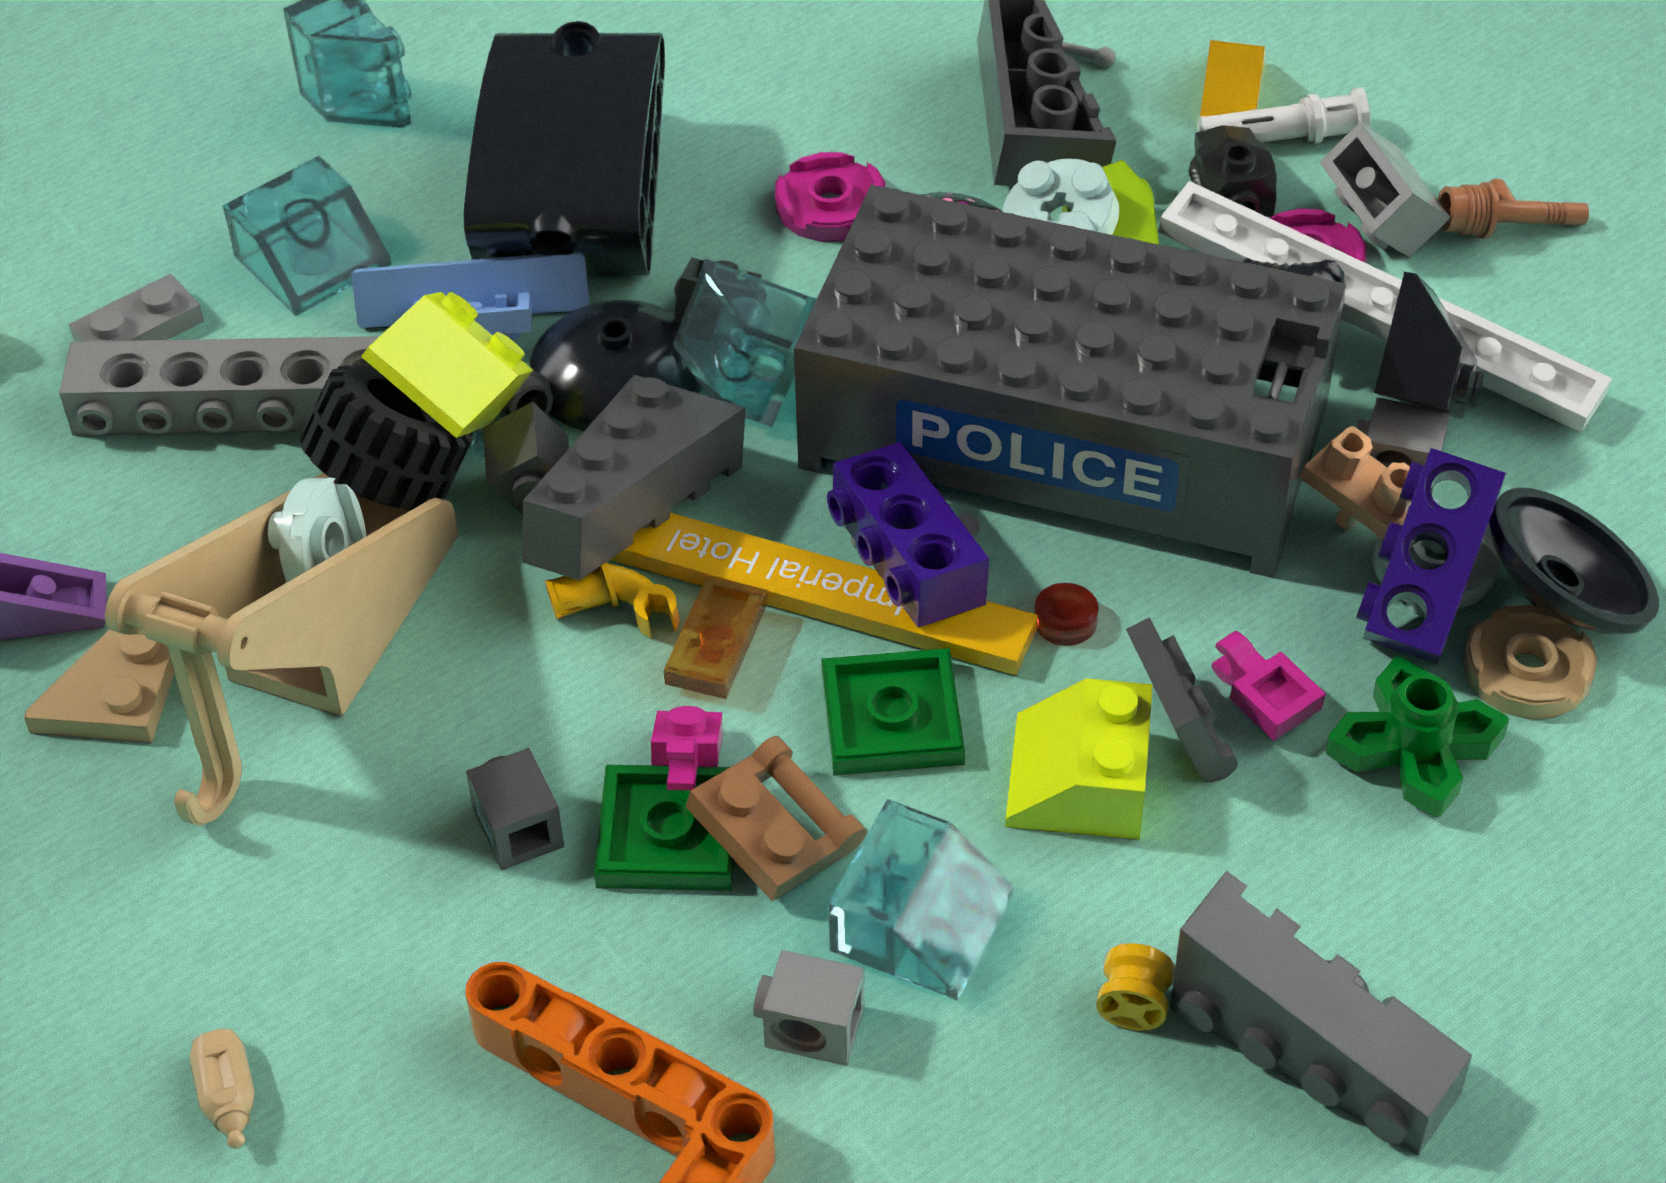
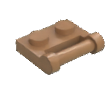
(761, 831)

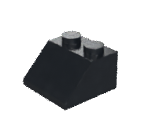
(1427, 355)

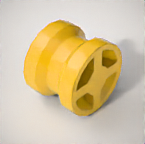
(1135, 987)

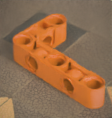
(663, 1097)

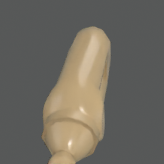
(223, 1082)

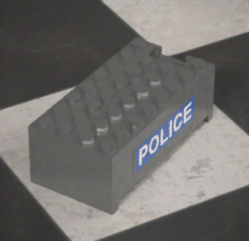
(1070, 370)

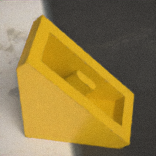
(1232, 78)

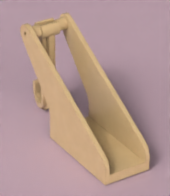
(289, 639)

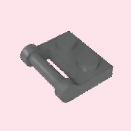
(1183, 702)

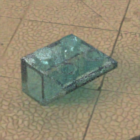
(348, 63)
(917, 901)

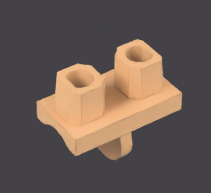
(1358, 483)

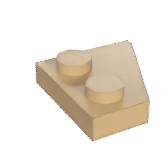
(107, 692)

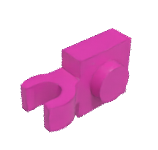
(1269, 691)
(685, 741)

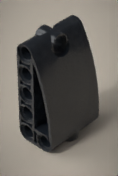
(567, 147)

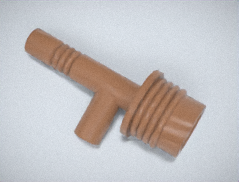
(1480, 207)

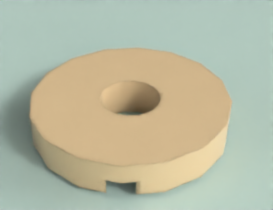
(1523, 689)

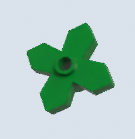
(1420, 732)

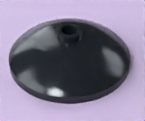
(598, 352)
(1571, 563)

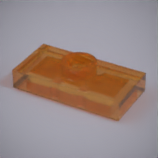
(715, 637)

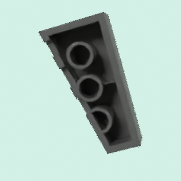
(1034, 92)
(628, 473)
(1313, 1019)

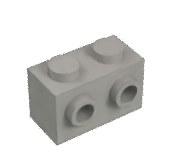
(1384, 191)

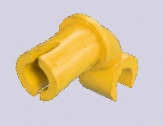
(609, 585)

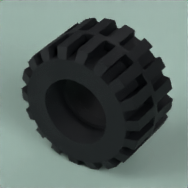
(380, 440)

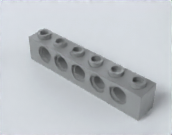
(200, 383)

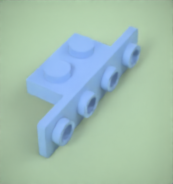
(499, 289)

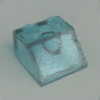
(304, 235)
(742, 338)

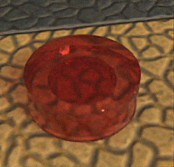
(1066, 614)

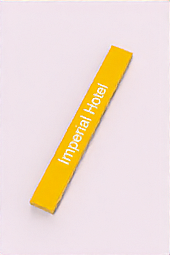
(826, 590)

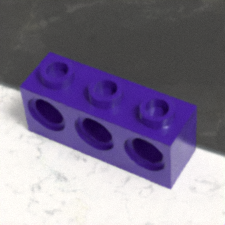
(1458, 533)
(908, 534)

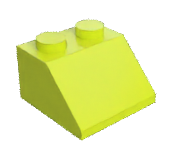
(449, 363)
(1082, 760)

